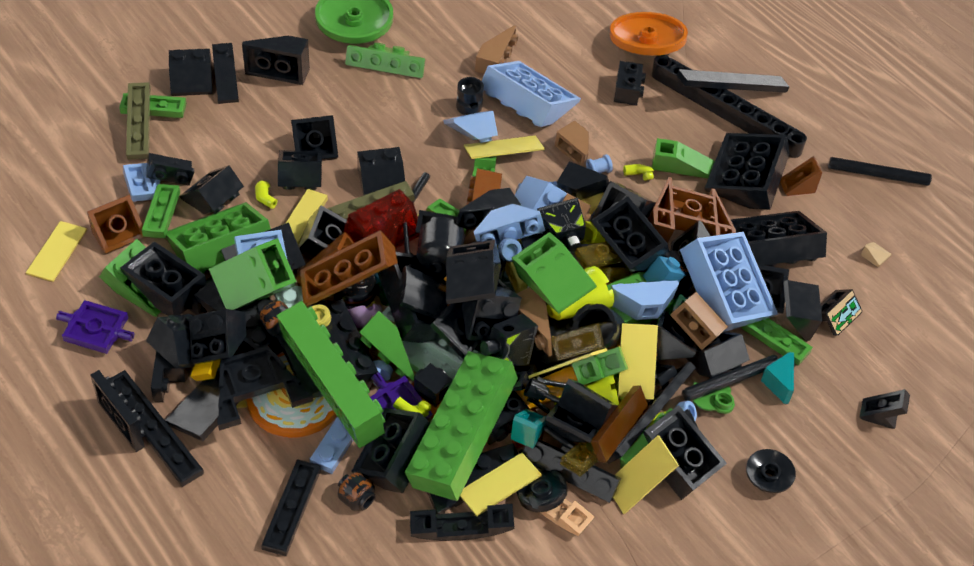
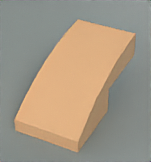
(570, 517)

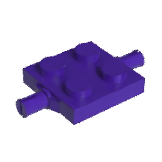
(95, 326)
(390, 392)

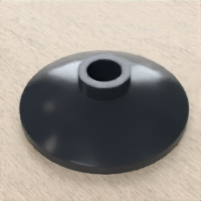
(773, 463)

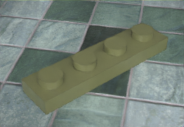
(138, 121)
(350, 206)

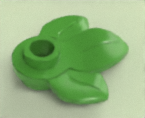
(720, 401)

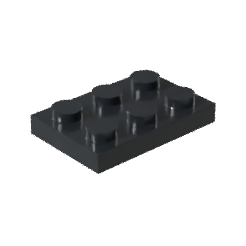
(117, 409)

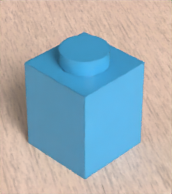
(664, 269)

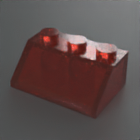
(384, 215)

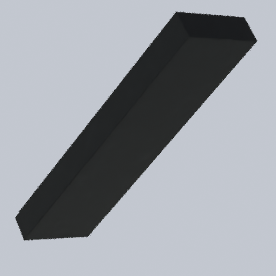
(291, 507)

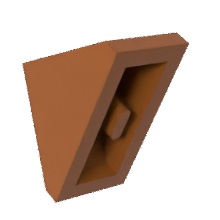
(802, 179)

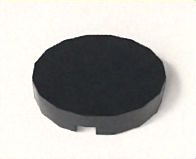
(544, 493)

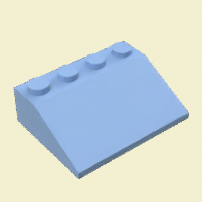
(528, 92)
(729, 279)

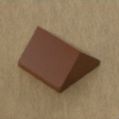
(115, 223)

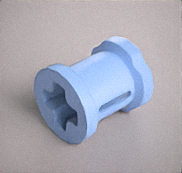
(600, 165)

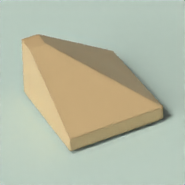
(875, 254)

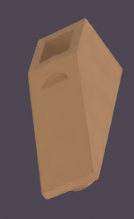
(496, 50)
(535, 308)

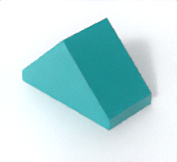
(780, 377)
(527, 427)

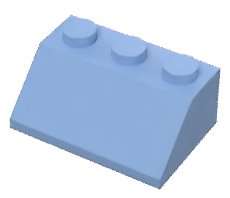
(538, 193)

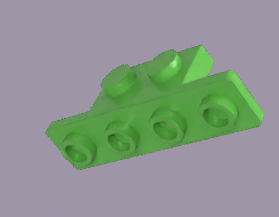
(385, 59)

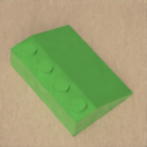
(202, 240)

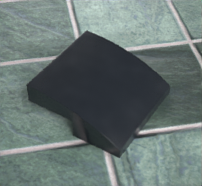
(422, 293)

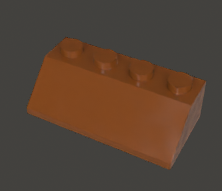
(347, 267)

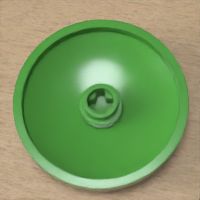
(354, 19)

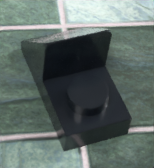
(162, 375)
(885, 408)

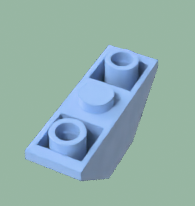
(509, 222)
(644, 299)

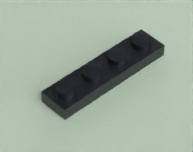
(593, 481)

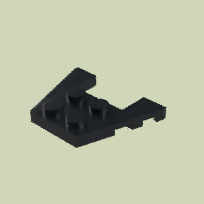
(251, 376)

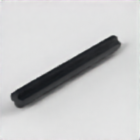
(879, 171)
(727, 379)

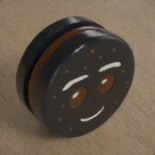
(358, 294)

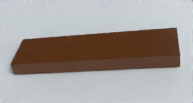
(619, 424)

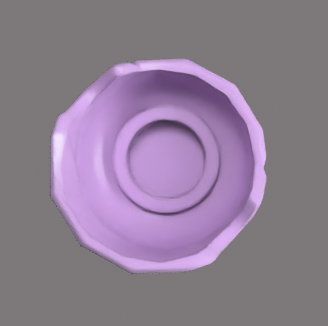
(362, 315)

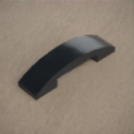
(463, 525)

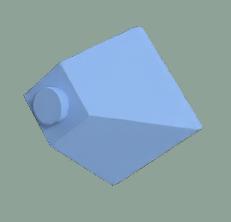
(475, 126)

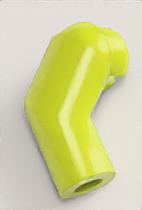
(636, 169)
(262, 196)
(423, 406)

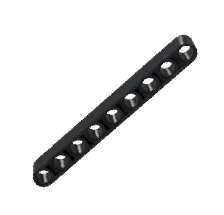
(728, 105)

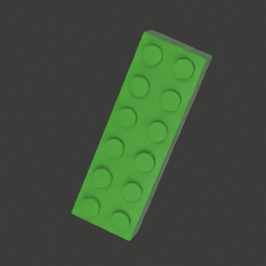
(332, 374)
(461, 426)

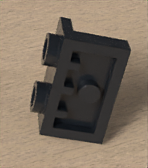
(169, 169)

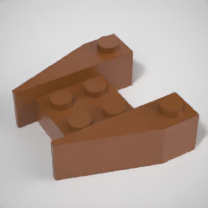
(682, 208)

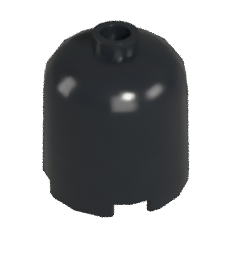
(434, 244)
(609, 322)

